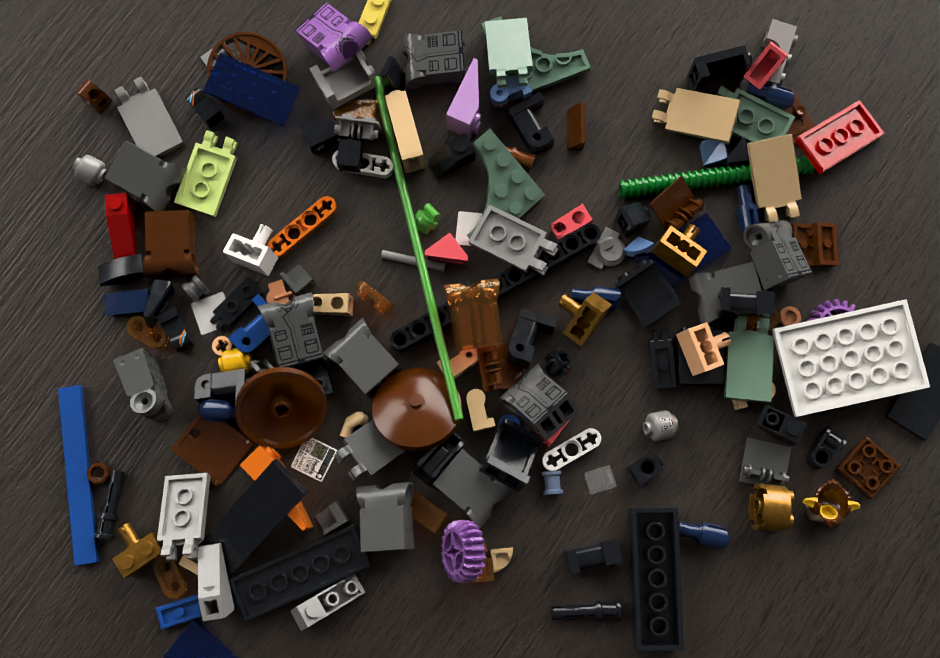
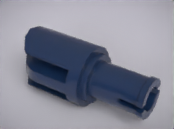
(773, 94)
(747, 211)
(610, 294)
(216, 411)
(705, 534)

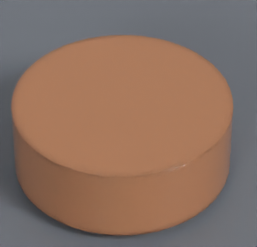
(789, 316)

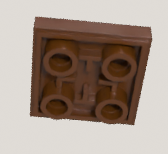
(868, 467)

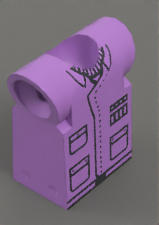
(332, 36)

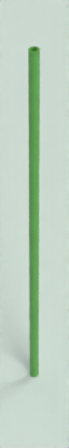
(419, 256)

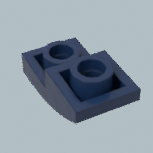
(126, 302)

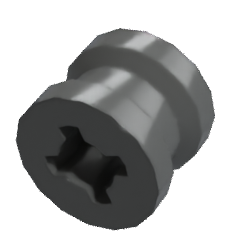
(195, 288)

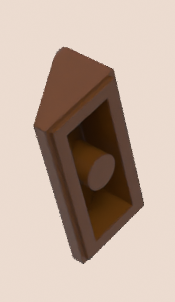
(576, 127)

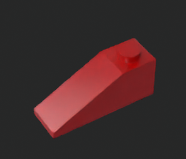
(121, 224)

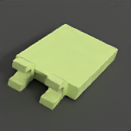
(207, 175)

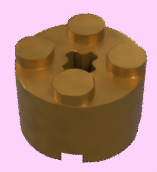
(771, 508)

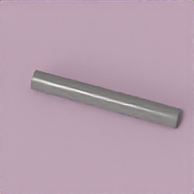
(411, 260)

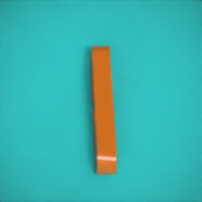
(305, 230)

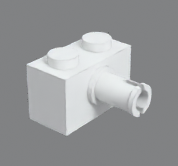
(252, 253)

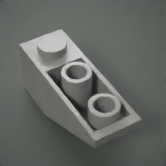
(213, 583)
(327, 602)

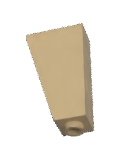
(405, 131)

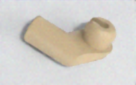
(352, 421)

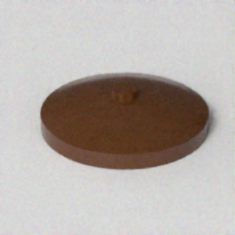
(281, 407)
(414, 410)

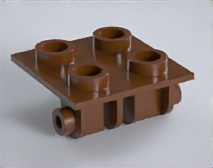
(676, 205)
(496, 369)

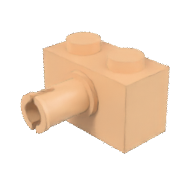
(702, 348)

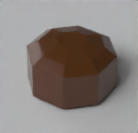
(99, 473)

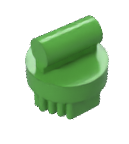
(427, 219)

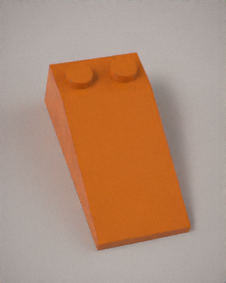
(257, 463)

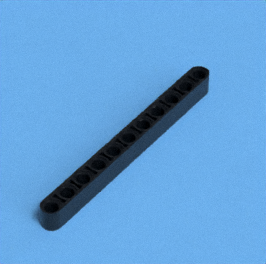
(508, 286)

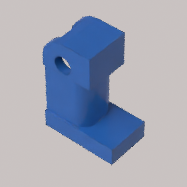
(255, 330)

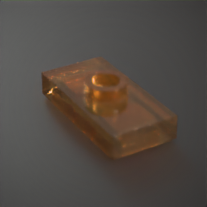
(358, 108)
(427, 513)

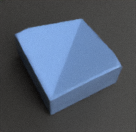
(713, 152)

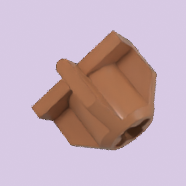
(278, 293)

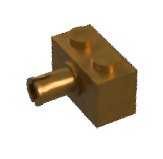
(680, 249)
(585, 316)
(138, 553)

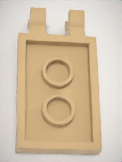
(698, 114)
(775, 175)

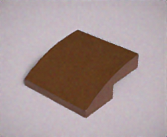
(817, 243)

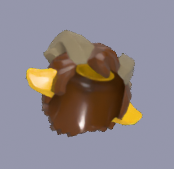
(830, 504)

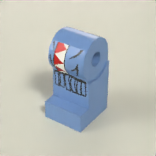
(501, 96)

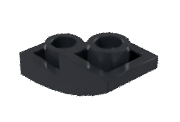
(121, 268)

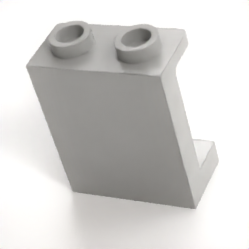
(347, 83)

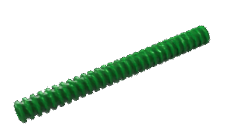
(699, 179)

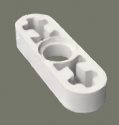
(379, 160)
(582, 436)

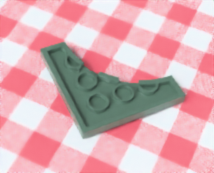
(552, 68)
(509, 183)

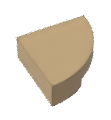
(501, 558)

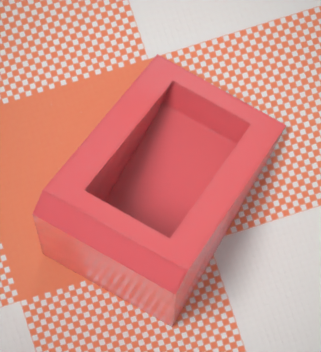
(766, 65)
(447, 251)

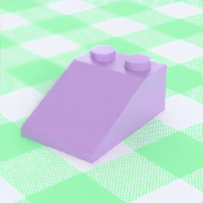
(464, 110)

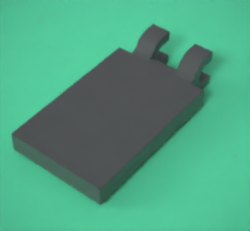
(368, 450)

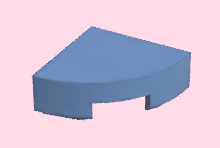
(639, 246)

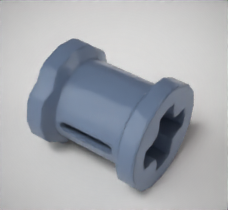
(552, 482)

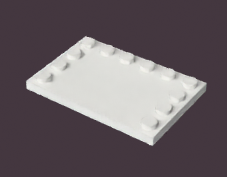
(850, 358)

